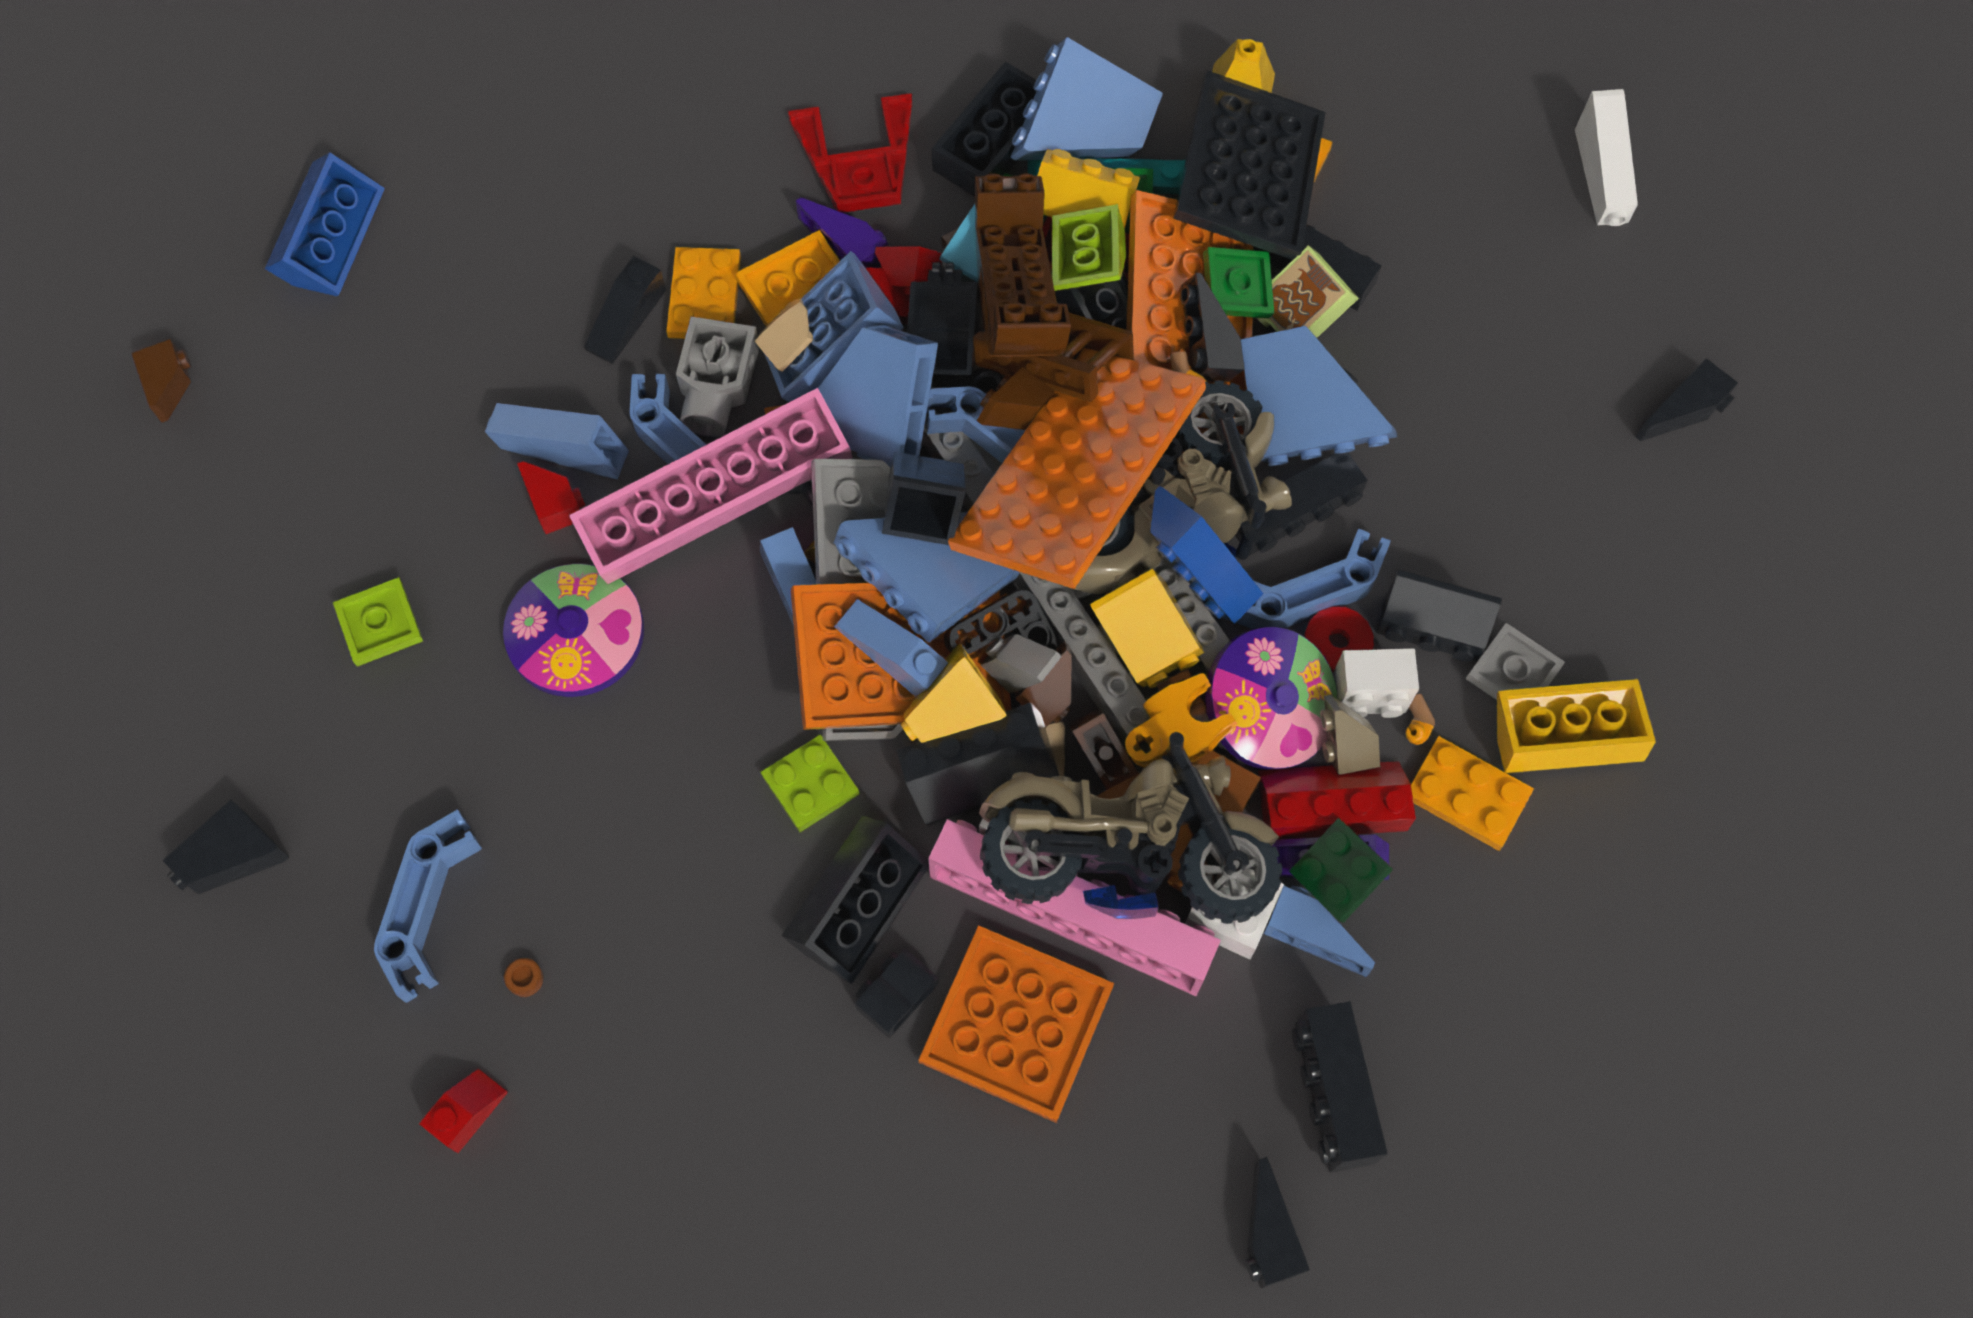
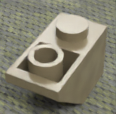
(1351, 739)

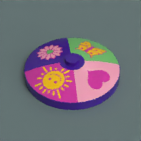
(573, 631)
(1275, 692)

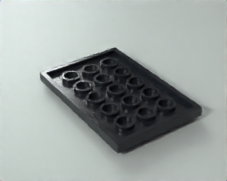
(1250, 166)

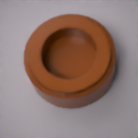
(523, 977)

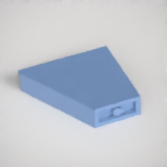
(1085, 108)
(882, 392)
(1310, 397)
(919, 577)

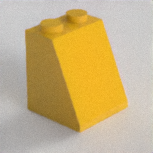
(1148, 629)

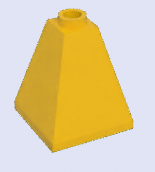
(1247, 63)
(953, 702)

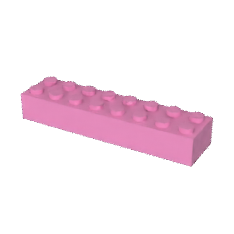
(709, 486)
(1151, 945)

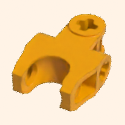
(1171, 713)

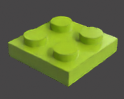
(377, 621)
(810, 783)

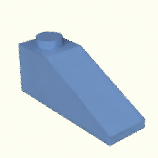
(892, 647)
(1312, 928)

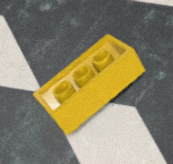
(1573, 726)

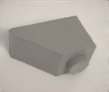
(1019, 662)

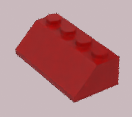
(1312, 798)

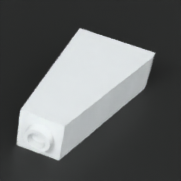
(1607, 157)

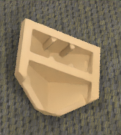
(786, 335)

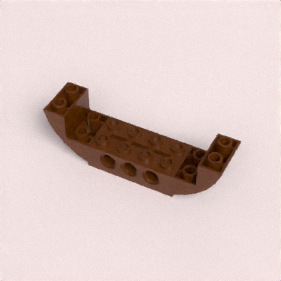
(1015, 269)

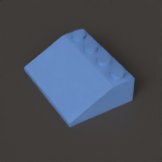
(836, 313)

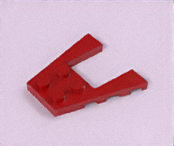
(865, 176)

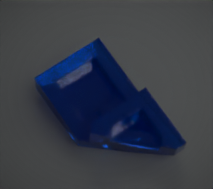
(1135, 907)

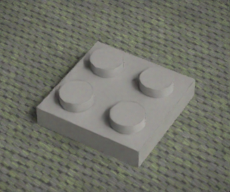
(1514, 663)

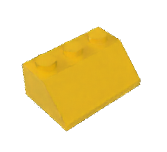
(1084, 185)

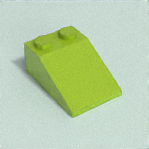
(1087, 247)

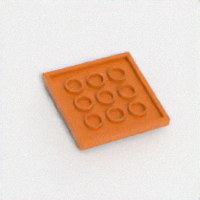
(1016, 1023)

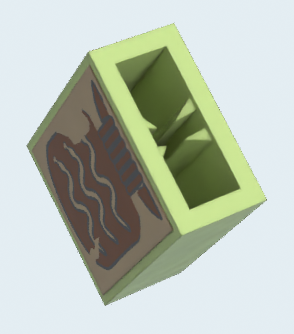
(1308, 295)

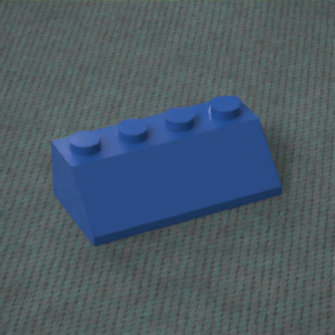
(325, 226)
(1201, 558)

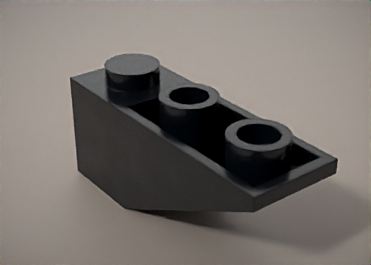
(1212, 339)

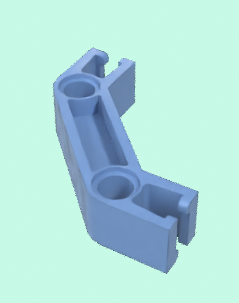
(664, 433)
(995, 440)
(1320, 589)
(416, 899)

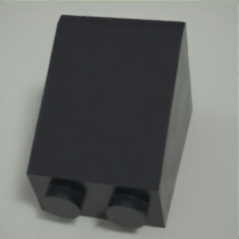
(923, 498)

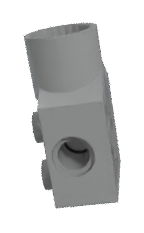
(715, 373)

